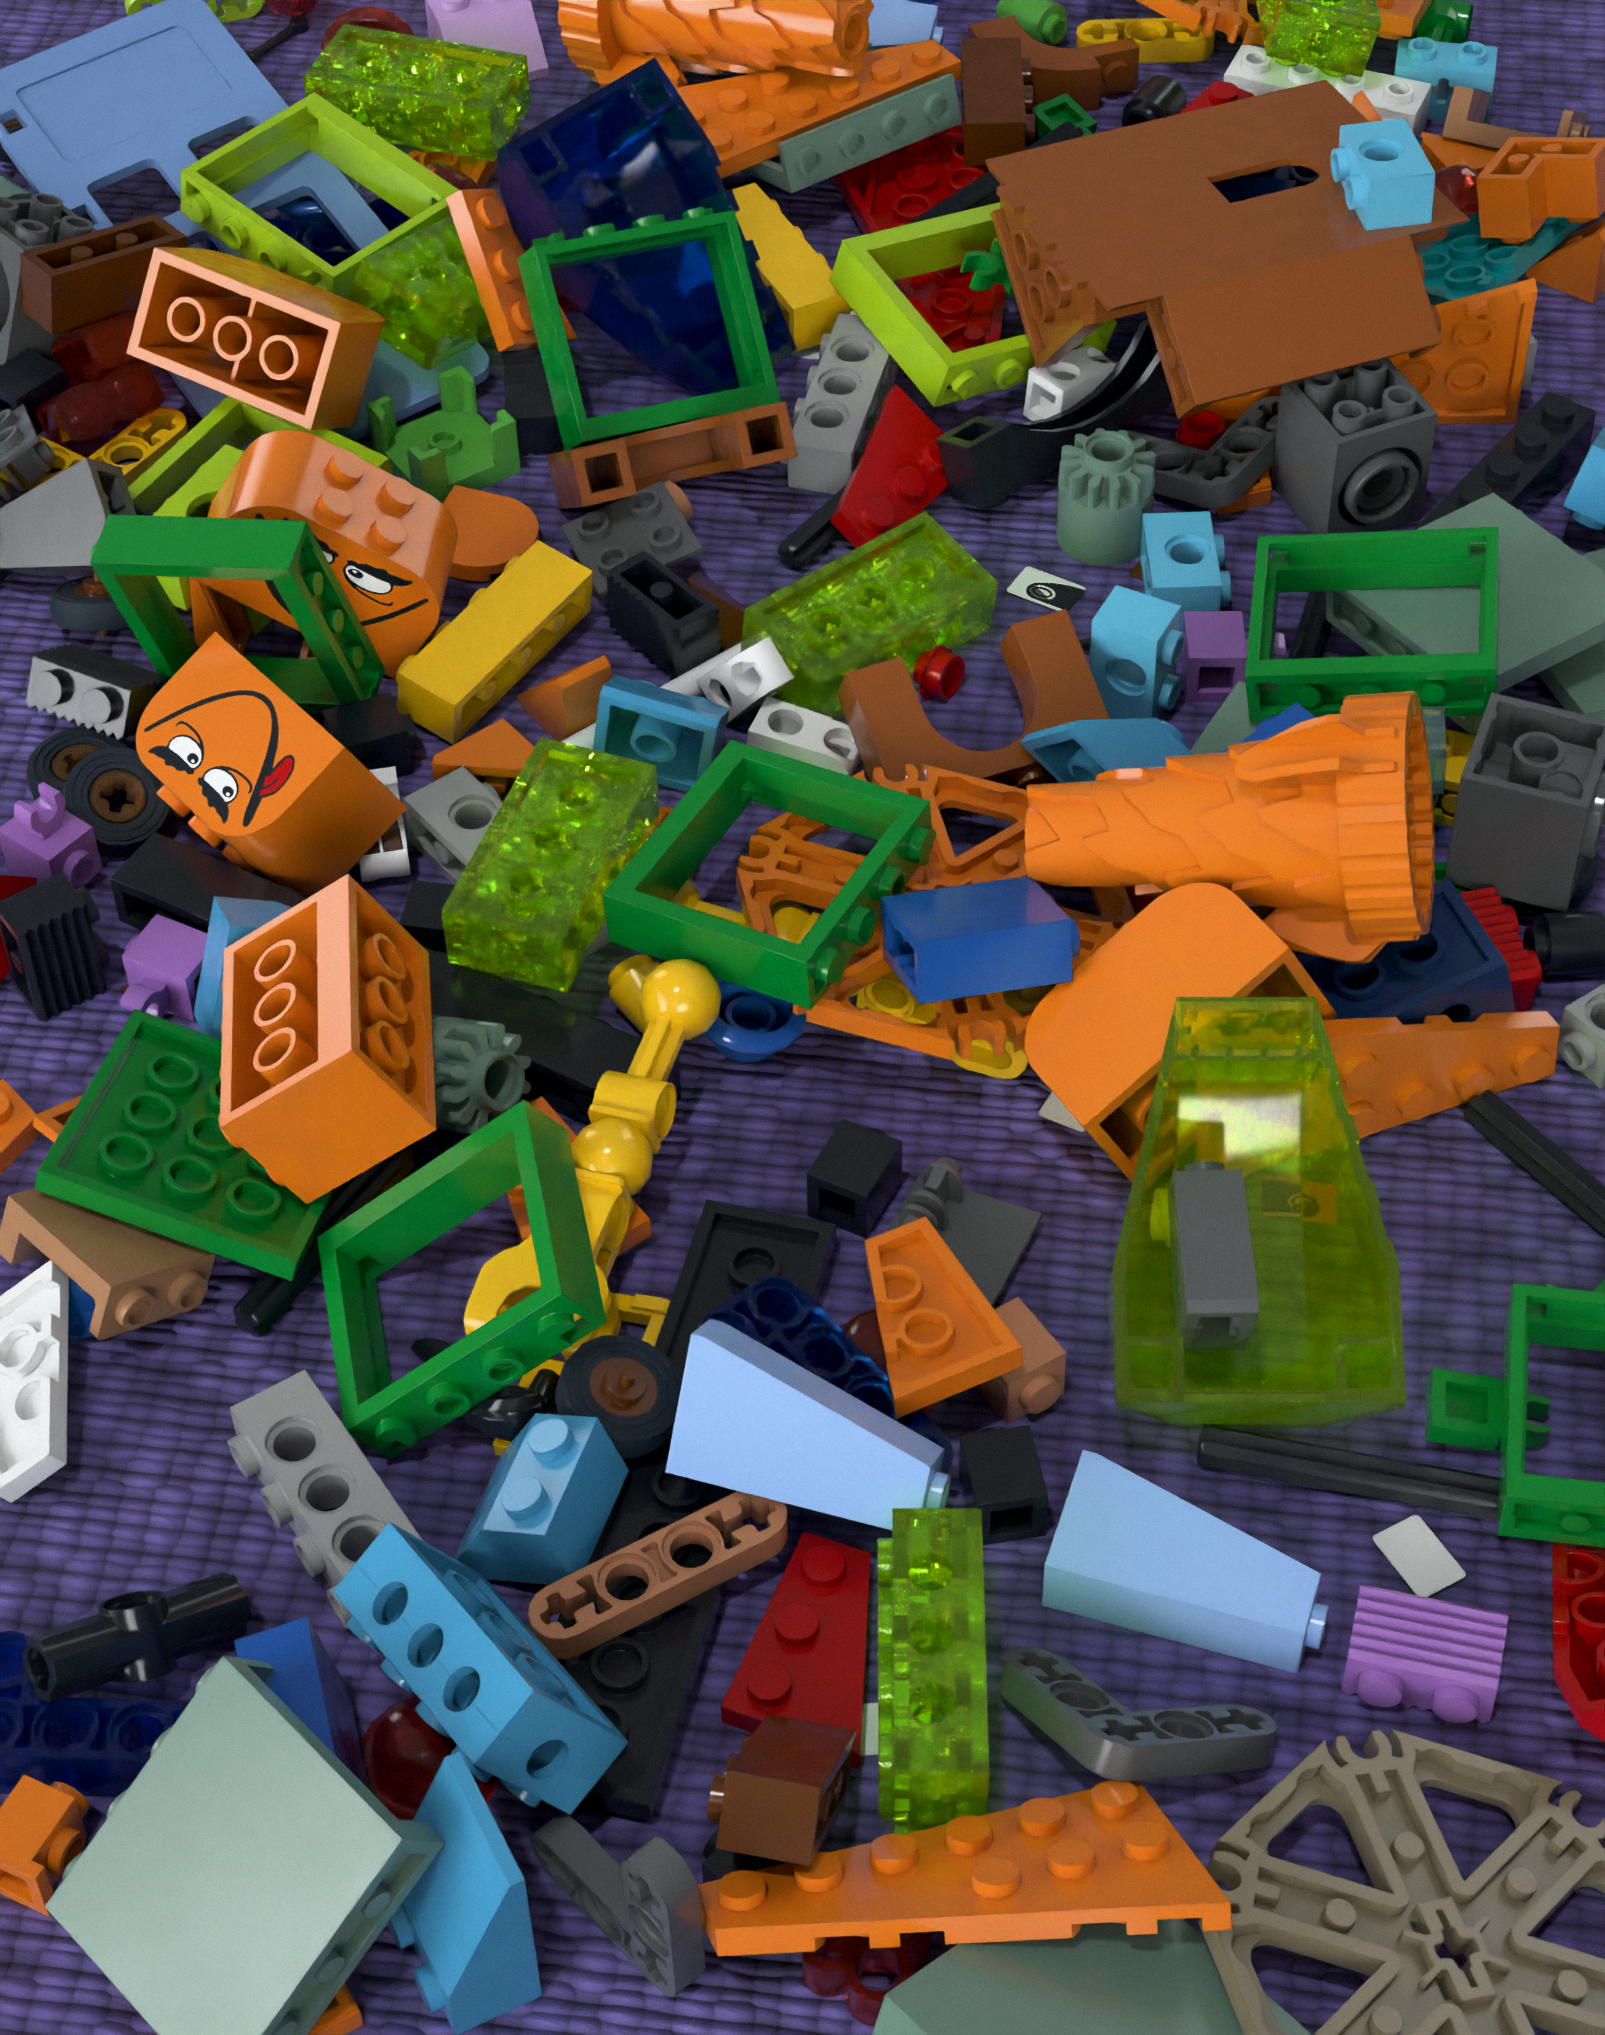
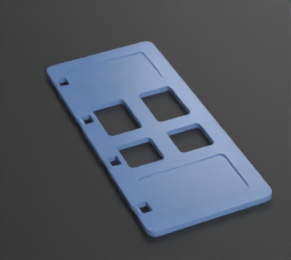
(144, 100)

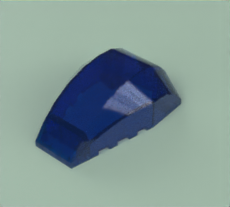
(619, 160)

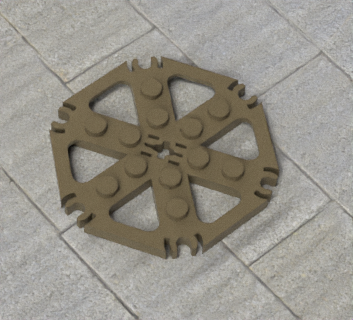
(1416, 1898)

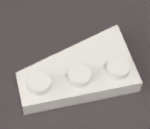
(33, 1380)

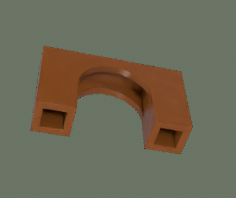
(671, 453)
(1047, 675)

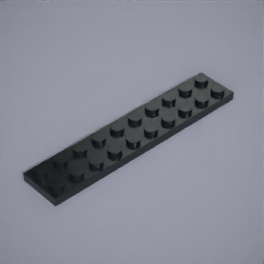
(651, 1670)

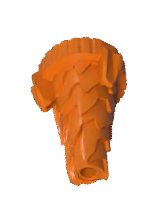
(714, 36)
(1309, 822)

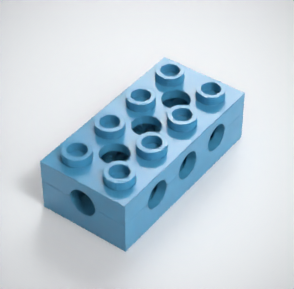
(478, 1671)

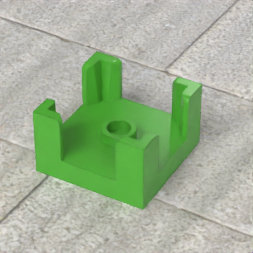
(449, 444)

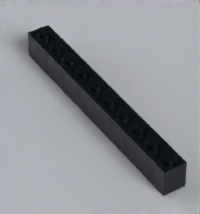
(564, 1046)

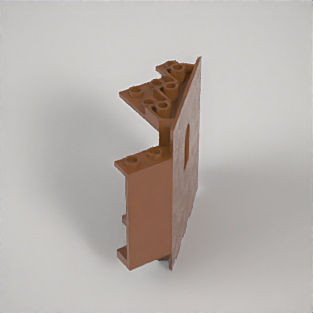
(1230, 289)

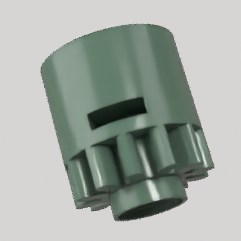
(1102, 496)
(475, 1072)

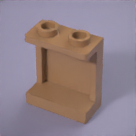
(1468, 112)
(123, 1267)

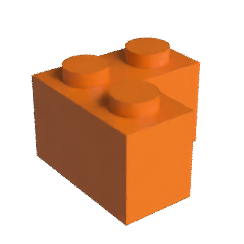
(1538, 181)

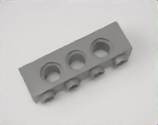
(839, 406)
(450, 821)
(295, 1424)

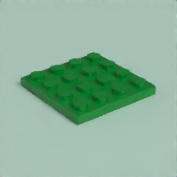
(155, 1157)

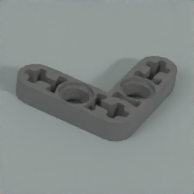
(1203, 473)
(1128, 1743)
(642, 1906)

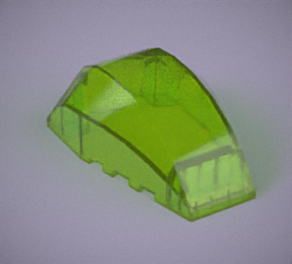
(1261, 1095)

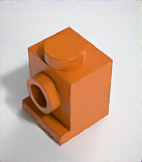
(39, 1839)

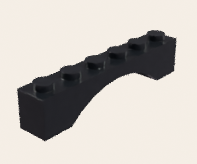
(995, 458)
(1532, 458)

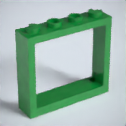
(648, 234)
(284, 551)
(1371, 563)
(640, 896)
(507, 1151)
(1539, 1504)

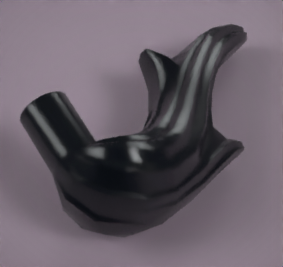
(508, 1409)

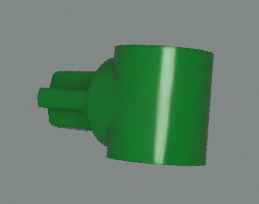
(1446, 21)

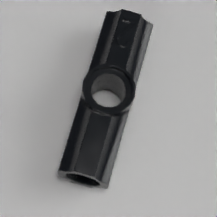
(136, 1636)

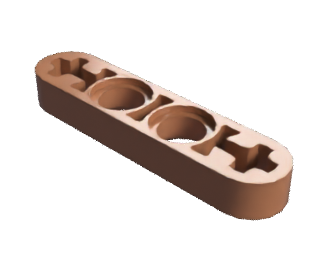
(666, 1580)

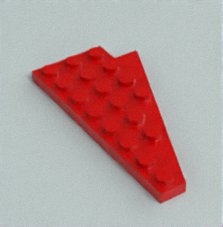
(900, 188)

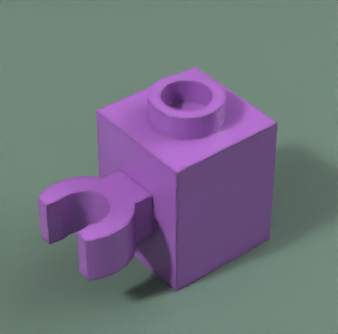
(1216, 654)
(49, 841)
(164, 968)

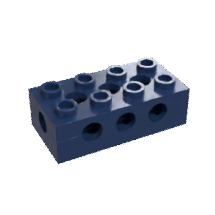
(1443, 973)

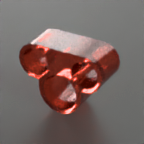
(856, 1958)

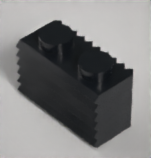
(530, 402)
(662, 614)
(91, 689)
(53, 946)

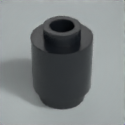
(1154, 100)
(1568, 942)

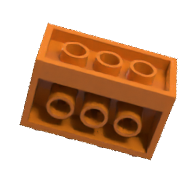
(326, 1041)

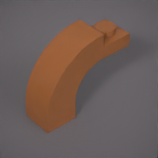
(1079, 72)

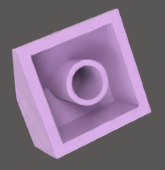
(490, 25)

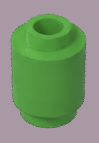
(1040, 19)

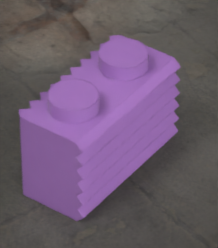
(1425, 1654)

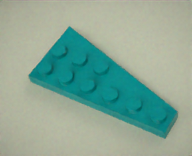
(1472, 264)

